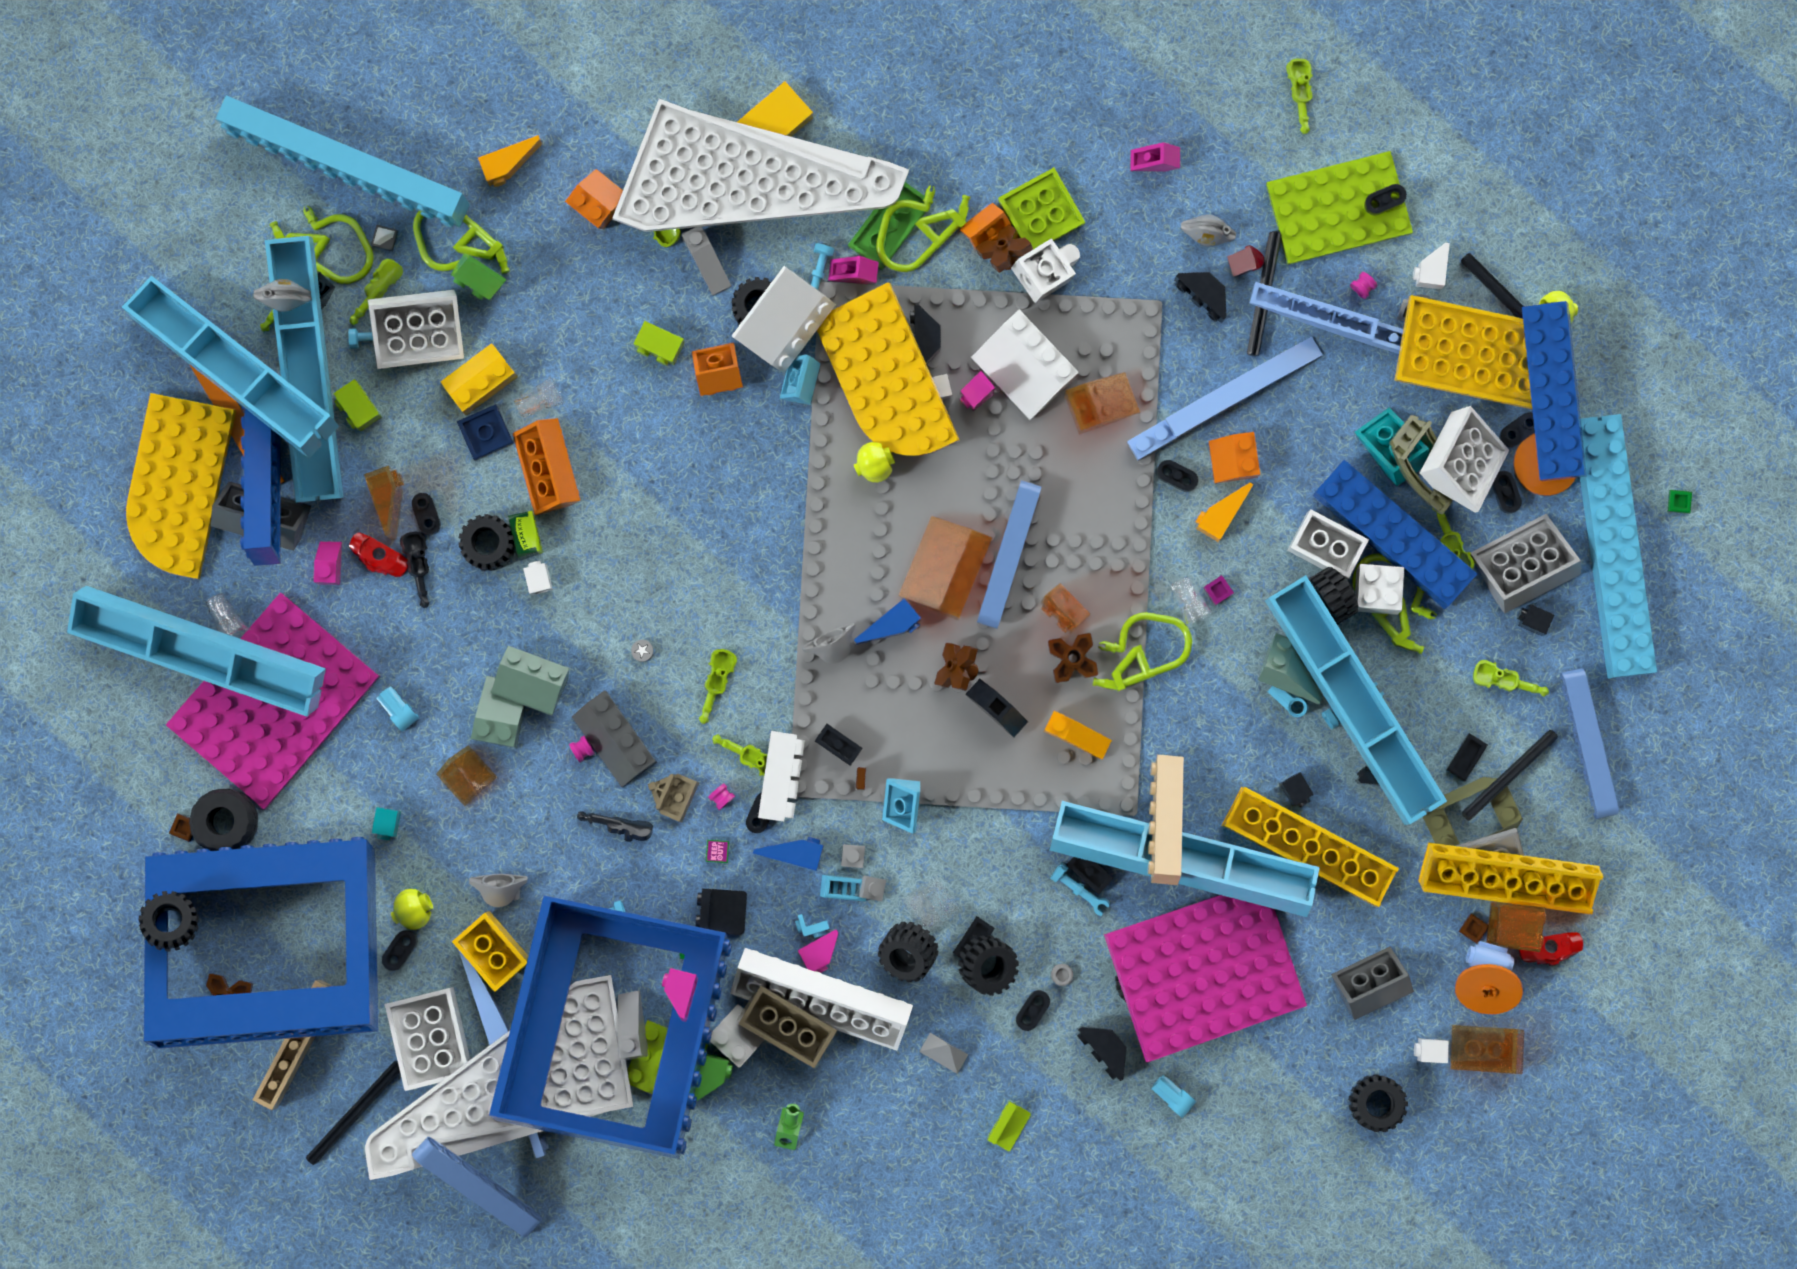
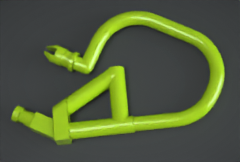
(957, 217)
(323, 240)
(495, 251)
(1399, 639)
(1137, 651)

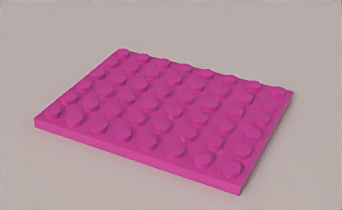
(262, 743)
(1203, 973)

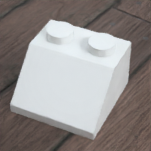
(734, 1039)

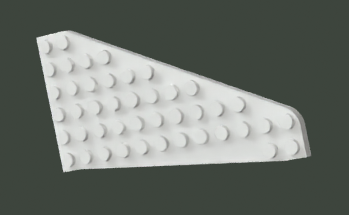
(726, 172)
(582, 1080)

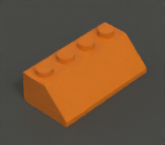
(546, 466)

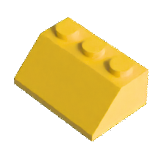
(478, 379)
(491, 951)

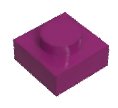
(1218, 590)

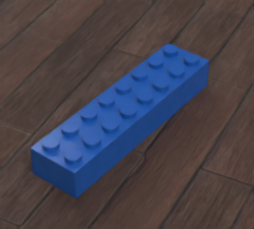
(1554, 391)
(261, 492)
(1394, 534)

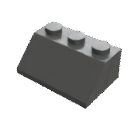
(1372, 983)

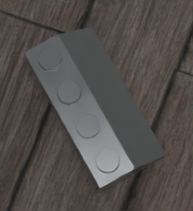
(228, 512)
(614, 738)

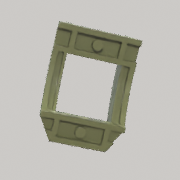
(1402, 445)
(1503, 805)

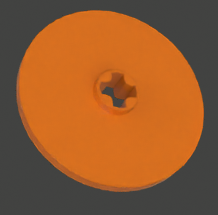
(1527, 471)
(1488, 989)

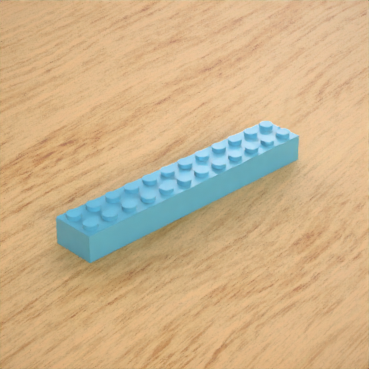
(342, 161)
(305, 363)
(230, 367)
(1615, 550)
(196, 650)
(1355, 700)
(1204, 861)

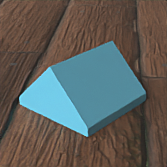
(800, 380)
(902, 803)

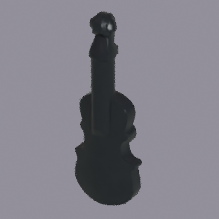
(414, 547)
(631, 829)

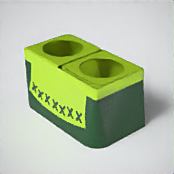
(525, 535)

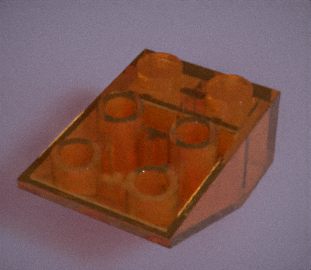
(1101, 402)
(1064, 609)
(1516, 926)

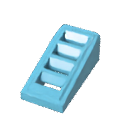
(825, 885)

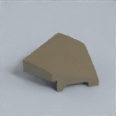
(673, 795)

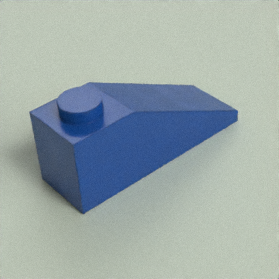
(893, 623)
(799, 852)

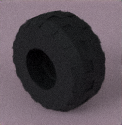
(244, 820)

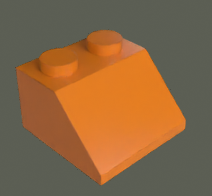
(596, 199)
(717, 369)
(1234, 457)

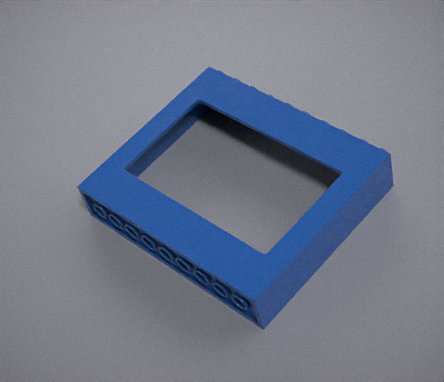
(541, 1010)
(269, 1013)

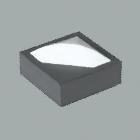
(384, 238)

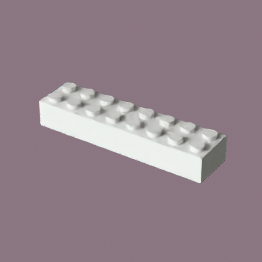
(831, 1000)

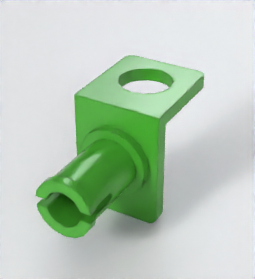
(789, 1126)

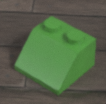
(477, 276)
(714, 1074)

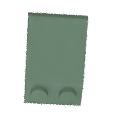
(1287, 671)
(497, 718)

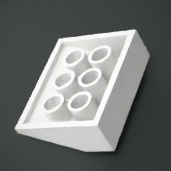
(783, 319)
(416, 329)
(1025, 364)
(1465, 459)
(427, 1037)

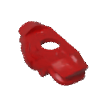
(391, 564)
(1567, 945)

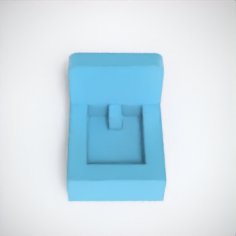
(816, 929)

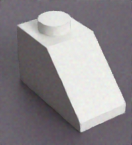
(1432, 270)

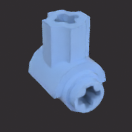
(1489, 954)

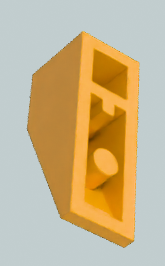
(505, 162)
(1220, 515)
(1077, 735)

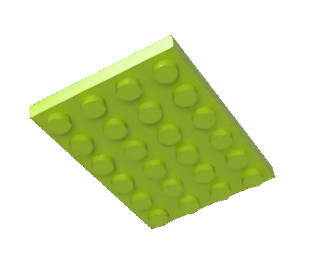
(1325, 208)

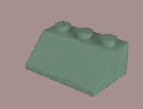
(530, 680)

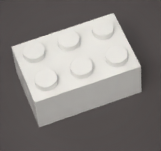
(1327, 544)

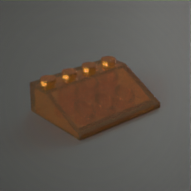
(945, 567)

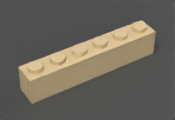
(1167, 820)
(284, 1067)

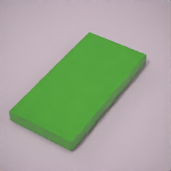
(899, 228)

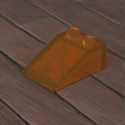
(387, 497)
(1487, 1049)

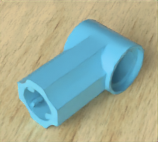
(1287, 699)
(399, 710)
(1177, 1099)

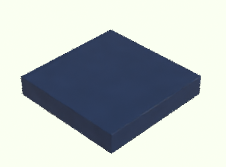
(485, 432)

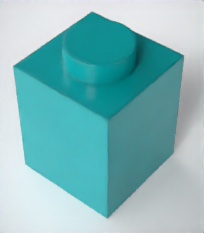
(386, 823)

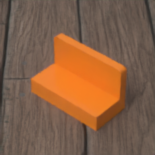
(985, 225)

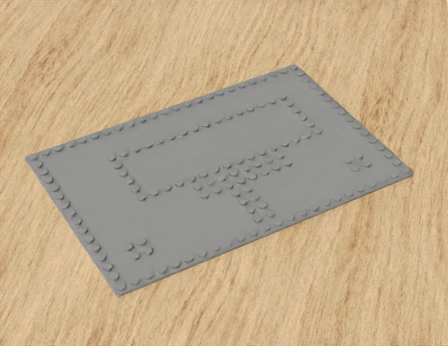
(1084, 533)

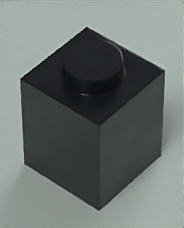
(1535, 619)
(1297, 790)

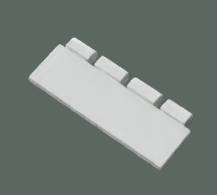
(777, 777)

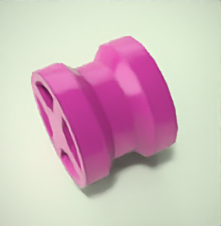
(1364, 285)
(582, 749)
(721, 796)

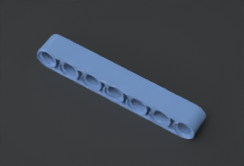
(1009, 554)
(1590, 743)
(476, 1186)

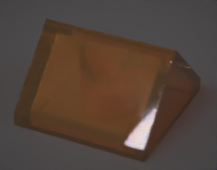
(466, 775)

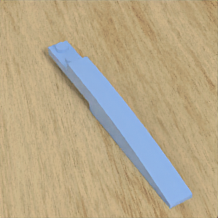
(1328, 317)
(1224, 398)
(495, 1027)

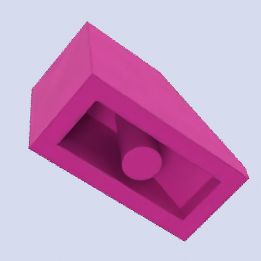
(1155, 158)
(853, 270)
(977, 391)
(328, 563)
(819, 953)
(680, 990)

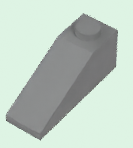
(706, 260)
(631, 1027)

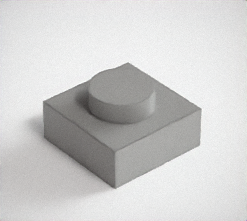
(853, 856)
(872, 888)

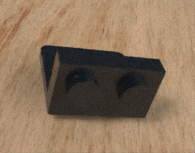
(722, 910)

